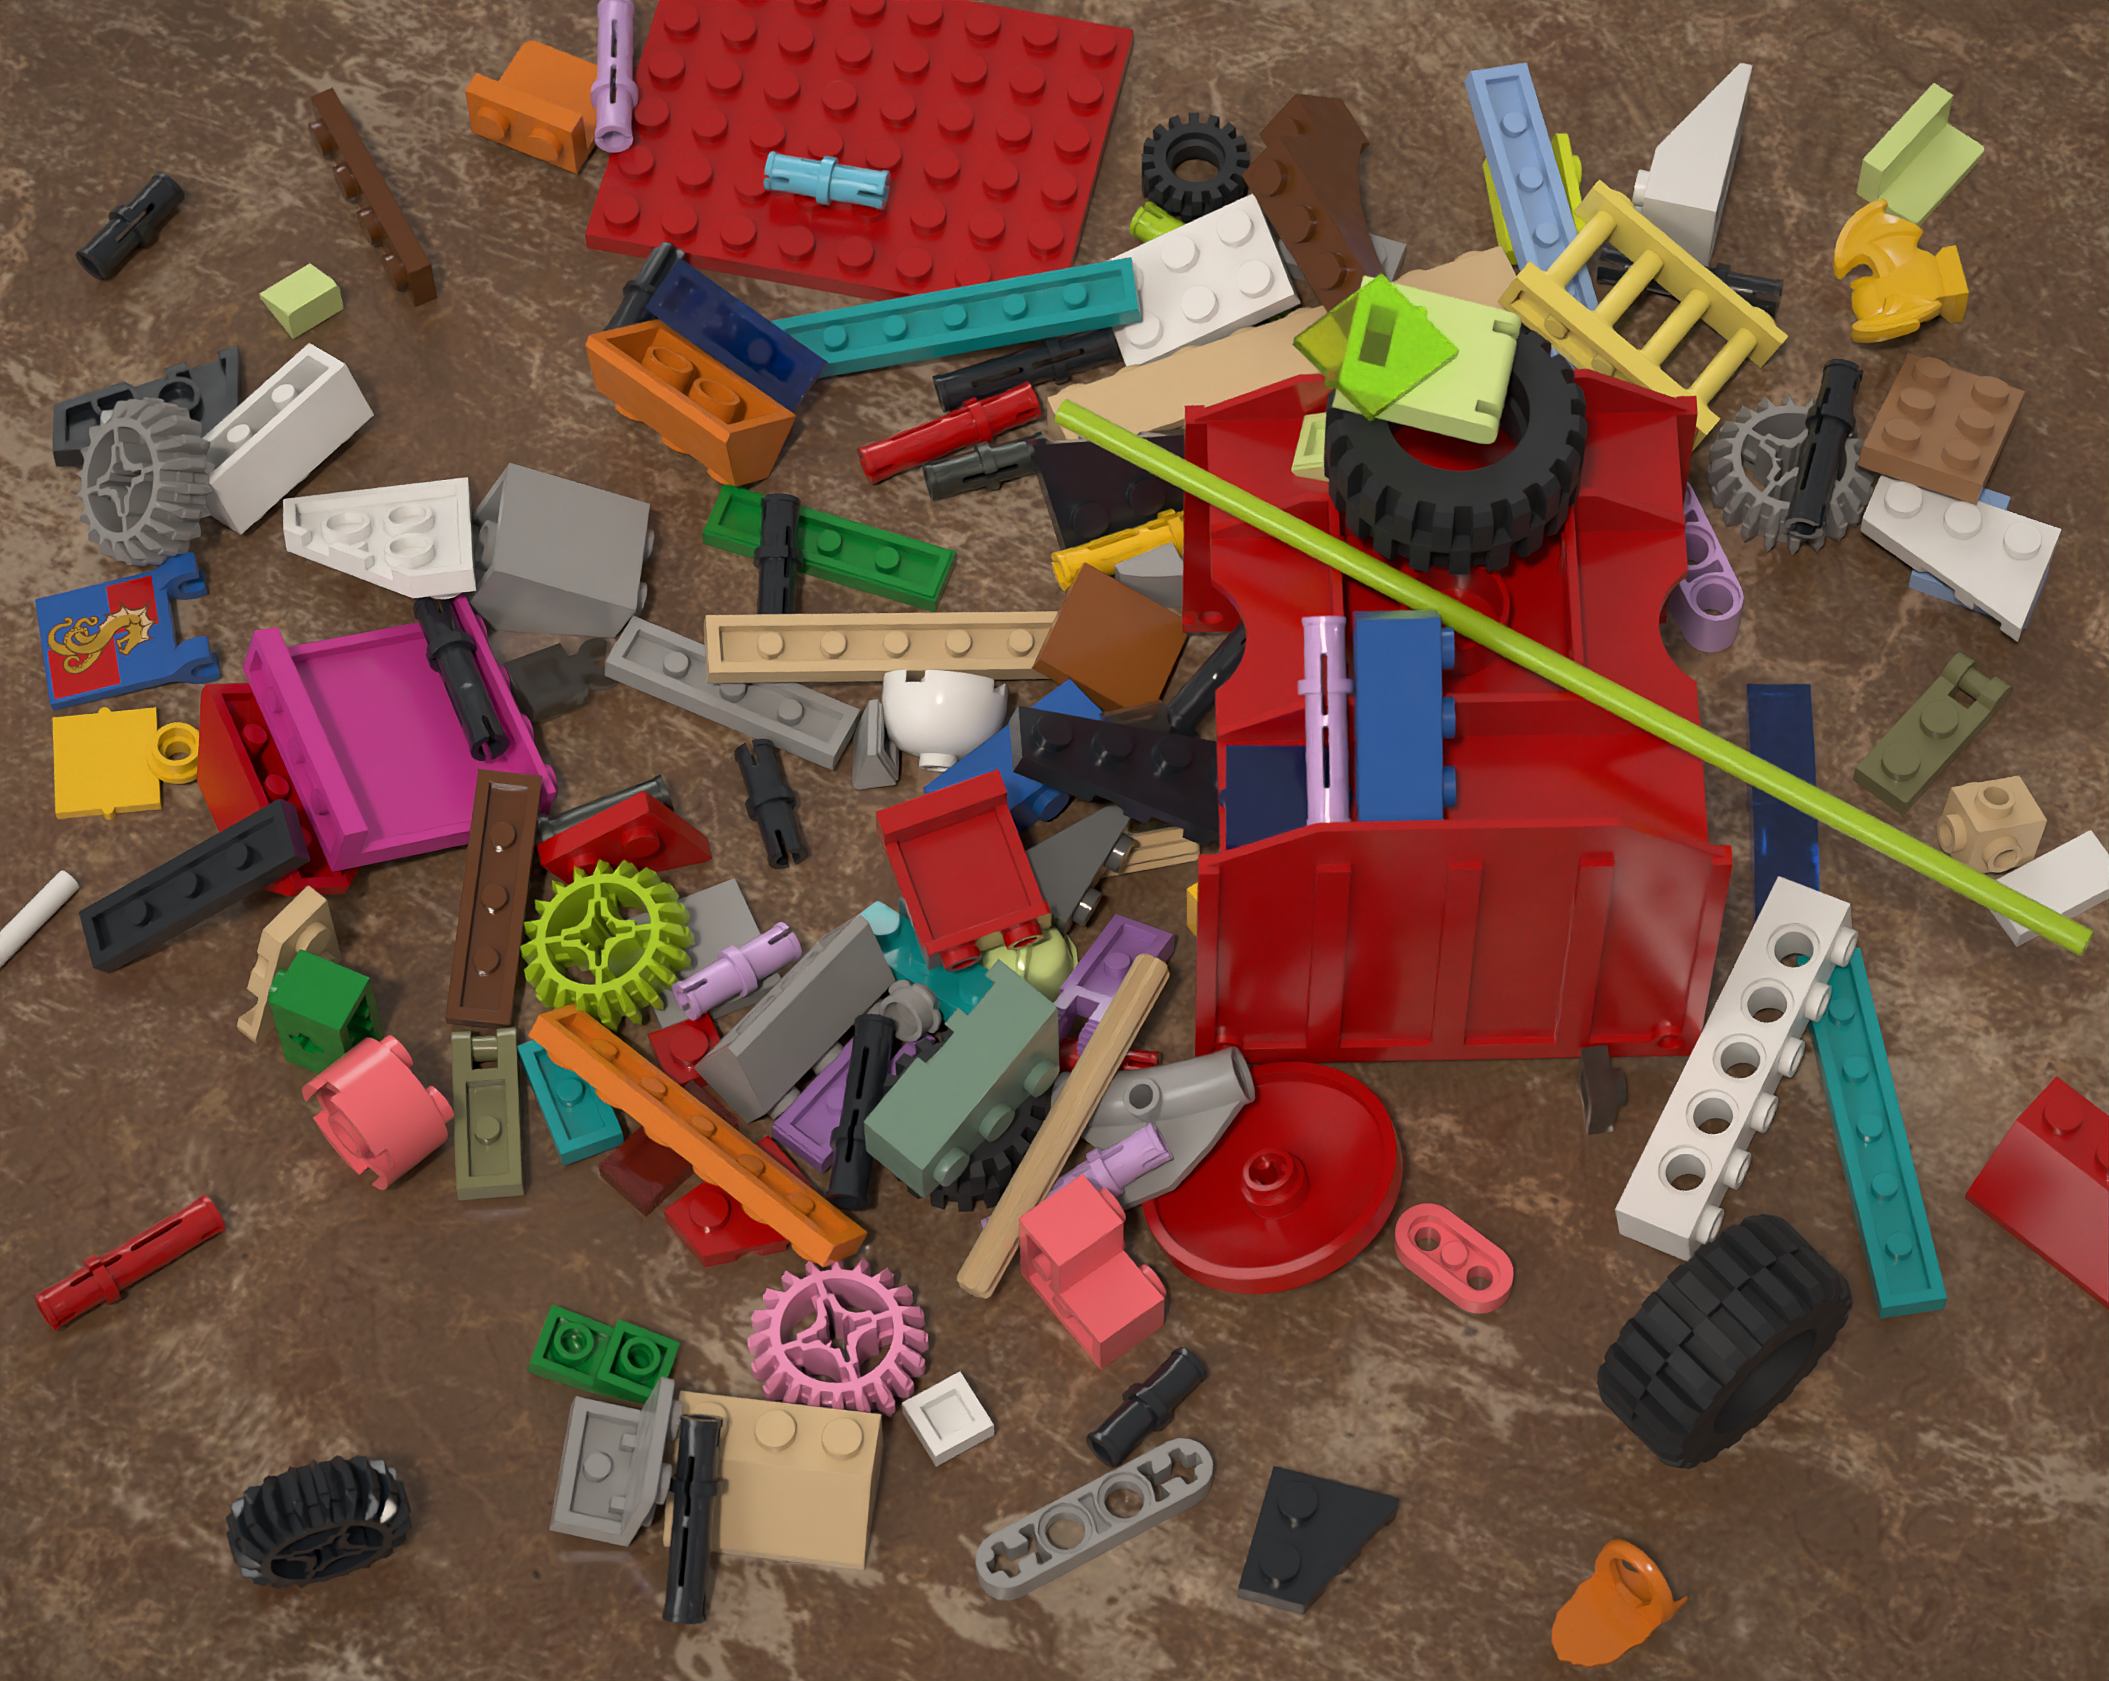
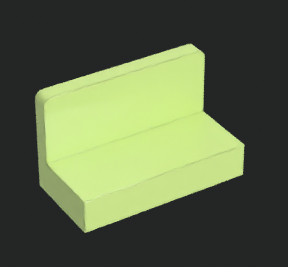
(1919, 159)

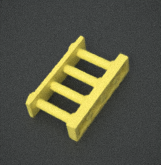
(1588, 335)

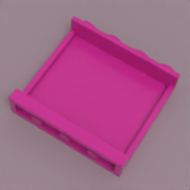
(379, 738)

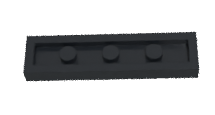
(194, 886)

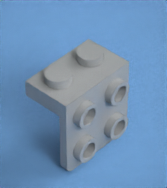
(614, 1466)

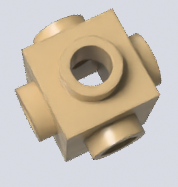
(1991, 825)

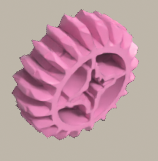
(885, 1321)

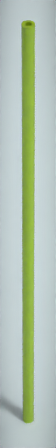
(1578, 679)

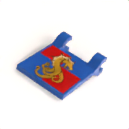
(123, 635)

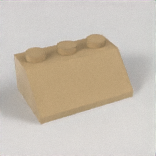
(792, 1478)

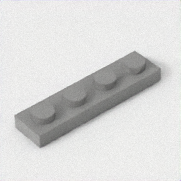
(777, 711)

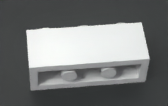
(281, 435)

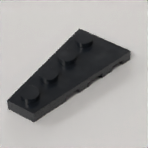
(1133, 766)

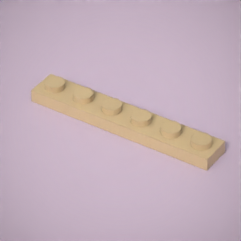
(872, 644)

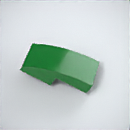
(600, 1358)

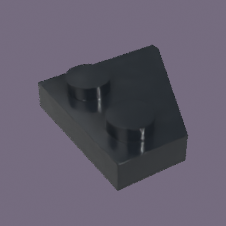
(1308, 1537)

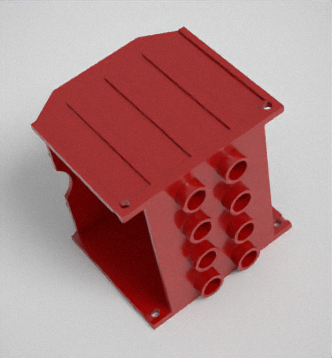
(1578, 861)

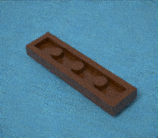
(379, 213)
(494, 899)

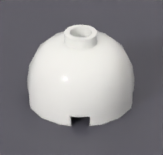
(941, 714)

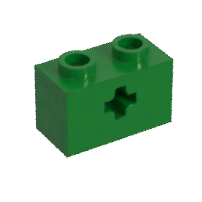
(321, 1011)

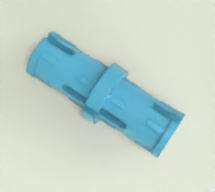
(827, 180)

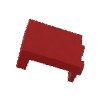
(963, 872)

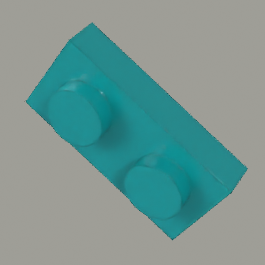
(570, 1107)

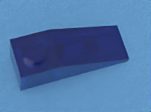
(736, 335)

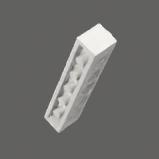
(1789, 923)

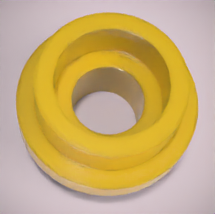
(170, 740)

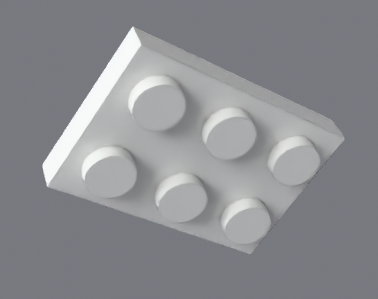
(1205, 282)

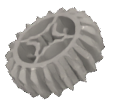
(1772, 448)
(145, 481)

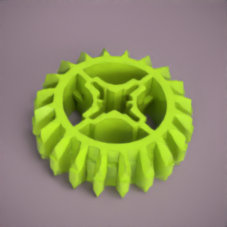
(583, 925)

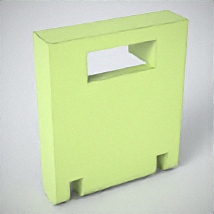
(1469, 391)

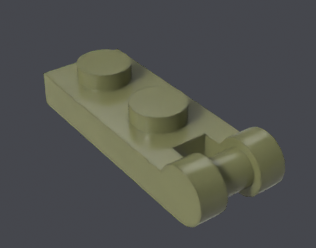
(1931, 734)
(487, 1115)

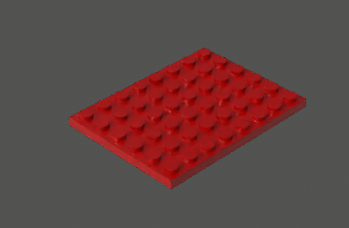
(967, 103)

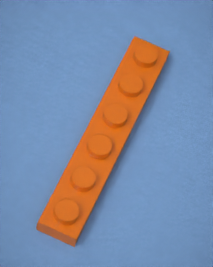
(698, 1134)

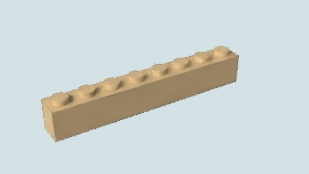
(1251, 357)

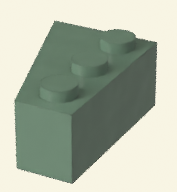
(968, 1086)

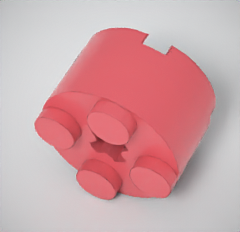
(379, 1110)

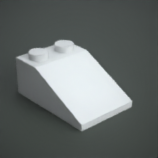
(1694, 169)

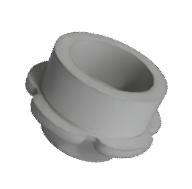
(912, 1009)

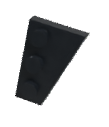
(205, 390)
(1097, 491)

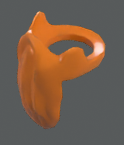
(1613, 1608)

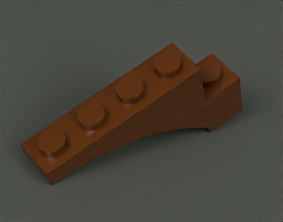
(1313, 194)

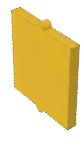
(104, 763)

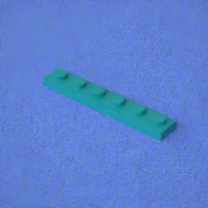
(970, 317)
(1874, 1148)

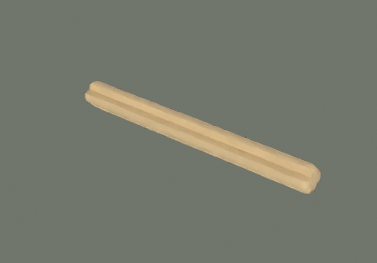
(1064, 1124)

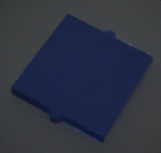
(1266, 791)

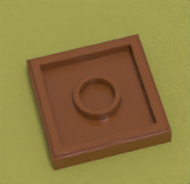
(1111, 642)

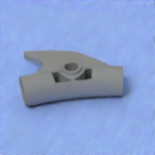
(1184, 1099)

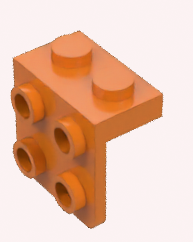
(538, 106)

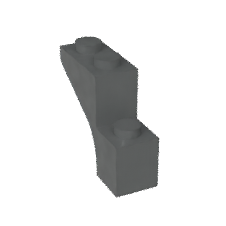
(1074, 862)

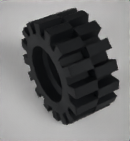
(1188, 143)

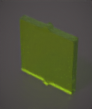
(1375, 347)

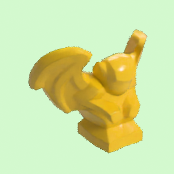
(1906, 281)

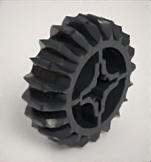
(318, 1521)

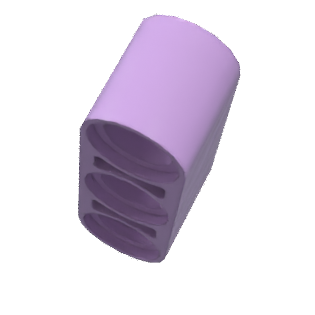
(1707, 586)

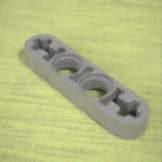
(1100, 1527)

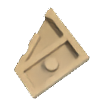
(300, 925)

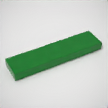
(839, 550)

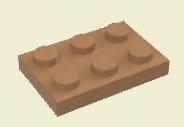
(1941, 428)

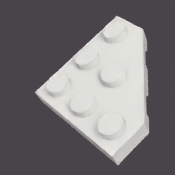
(393, 536)

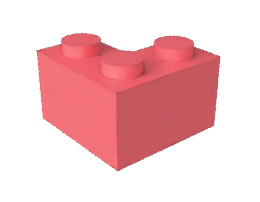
(1080, 1270)

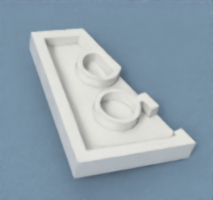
(1977, 549)

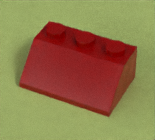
(2053, 1185)

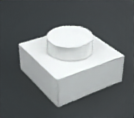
(948, 1419)

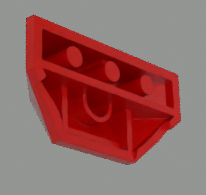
(245, 773)

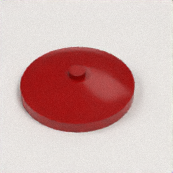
(1287, 1185)

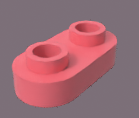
(1459, 1257)

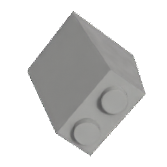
(558, 556)

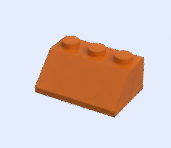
(690, 400)

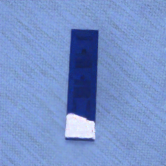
(1780, 835)

